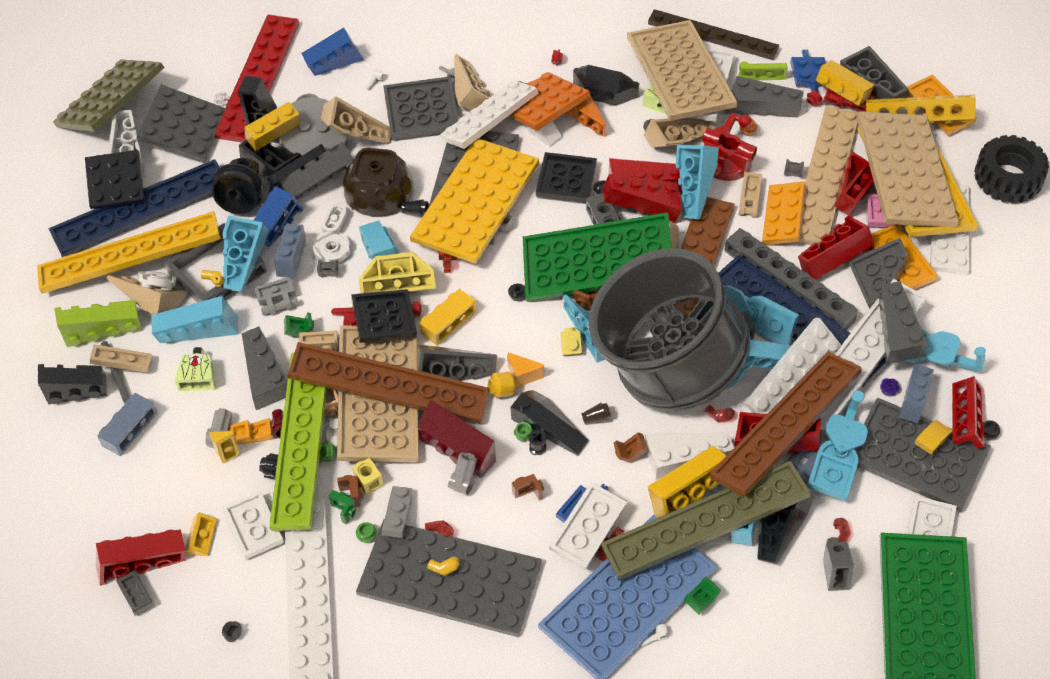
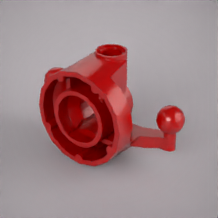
(733, 153)

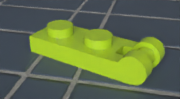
(763, 71)

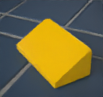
(224, 445)
(200, 535)

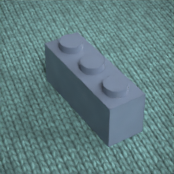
(290, 250)
(916, 393)
(127, 424)

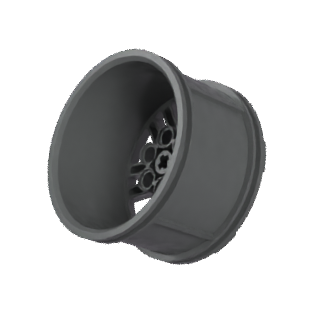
(686, 357)

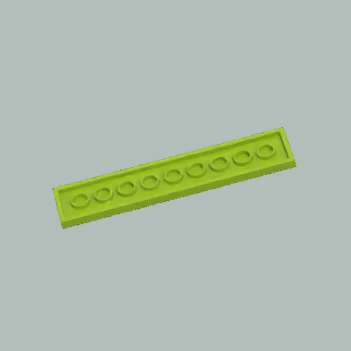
(298, 456)

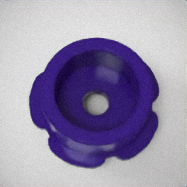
(887, 390)

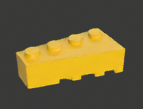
(685, 483)

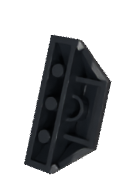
(606, 84)

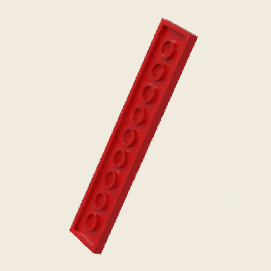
(263, 63)

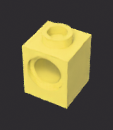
(371, 481)

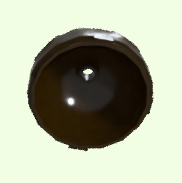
(377, 182)

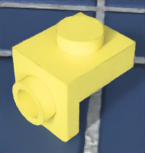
(571, 341)

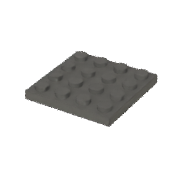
(420, 107)
(181, 123)

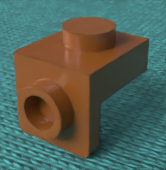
(584, 299)
(632, 448)
(351, 483)
(526, 485)

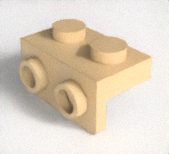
(321, 339)

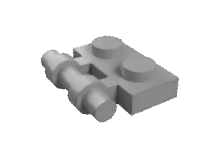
(275, 291)

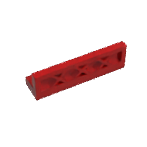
(972, 408)

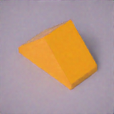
(525, 369)

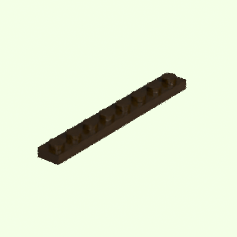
(720, 36)

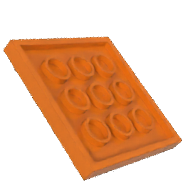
(553, 100)

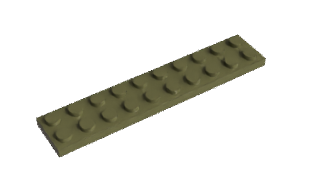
(703, 521)

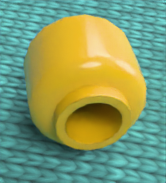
(502, 384)

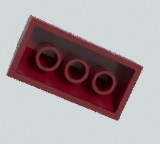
(454, 436)

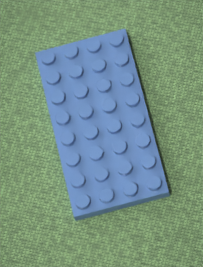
(611, 618)

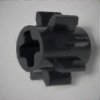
(269, 465)

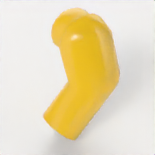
(215, 276)
(445, 567)

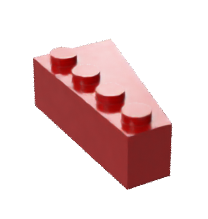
(645, 169)
(643, 195)
(836, 248)
(808, 442)
(138, 553)

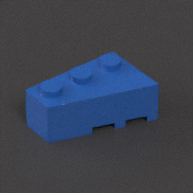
(332, 53)

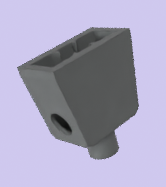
(837, 556)

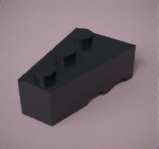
(268, 157)
(71, 384)

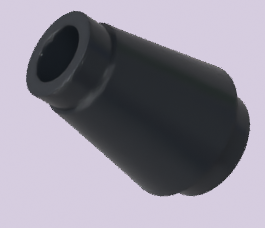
(415, 208)

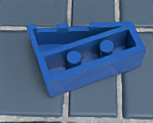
(277, 212)

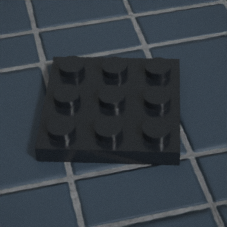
(566, 177)
(114, 179)
(383, 316)

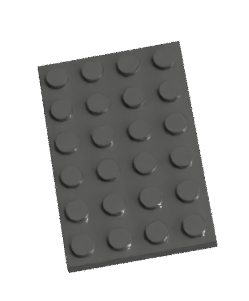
(892, 455)

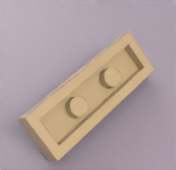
(120, 358)

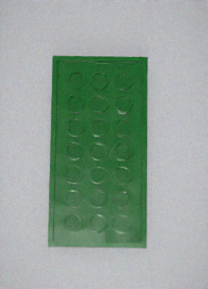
(588, 255)
(926, 607)

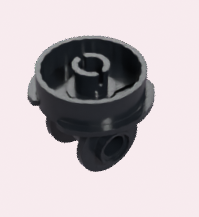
(237, 186)

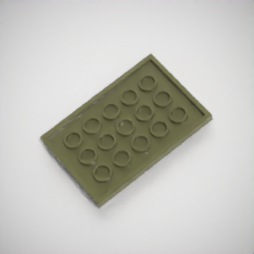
(108, 95)

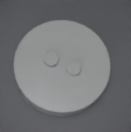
(311, 130)

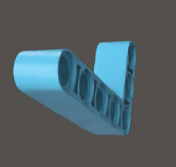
(762, 356)

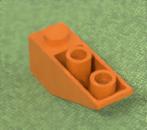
(589, 115)

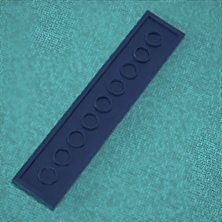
(112, 220)
(754, 282)

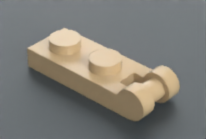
(750, 193)

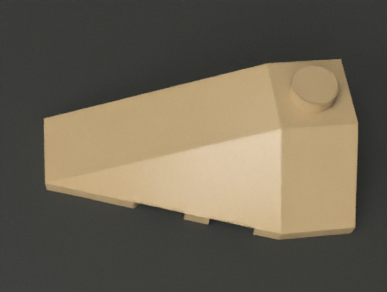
(468, 87)
(353, 122)
(676, 132)
(149, 299)

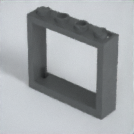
(183, 258)

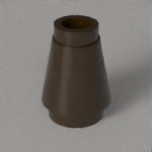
(597, 413)

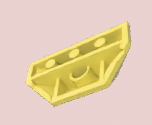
(397, 273)

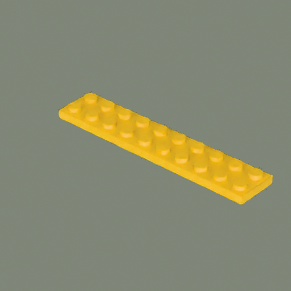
(128, 252)

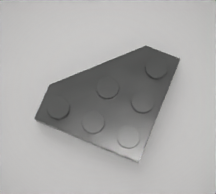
(878, 268)

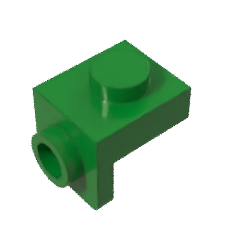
(296, 325)
(343, 502)
(702, 595)

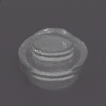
(221, 99)

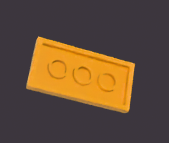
(930, 87)
(784, 213)
(916, 269)

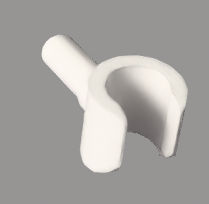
(376, 75)
(661, 634)

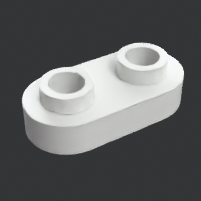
(333, 222)

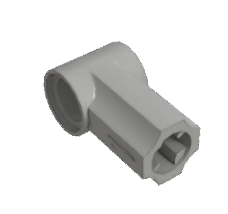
(221, 422)
(461, 478)

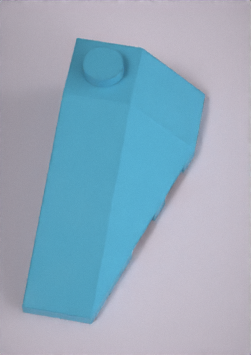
(696, 171)
(242, 248)
(580, 320)

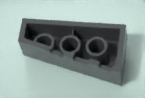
(765, 98)
(316, 170)

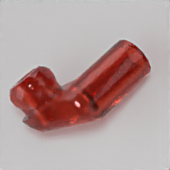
(720, 415)
(440, 527)
(844, 529)

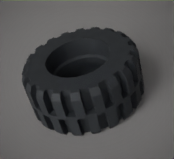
(1017, 153)

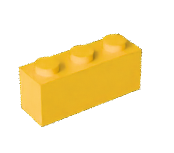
(844, 82)
(272, 126)
(447, 316)

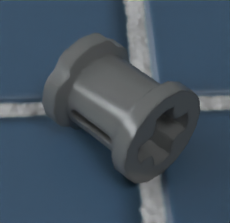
(793, 168)
(327, 268)

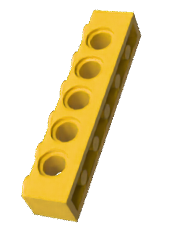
(967, 102)

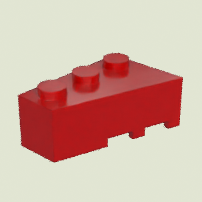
(854, 183)

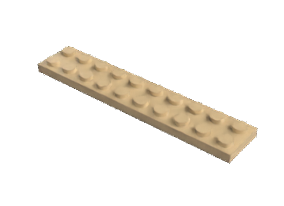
(825, 172)

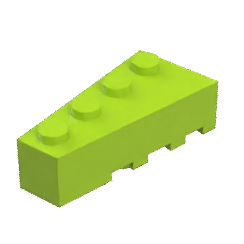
(97, 322)

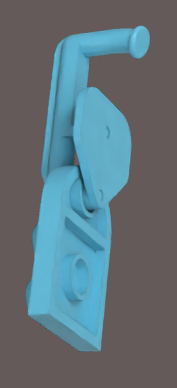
(767, 316)
(943, 350)
(832, 468)

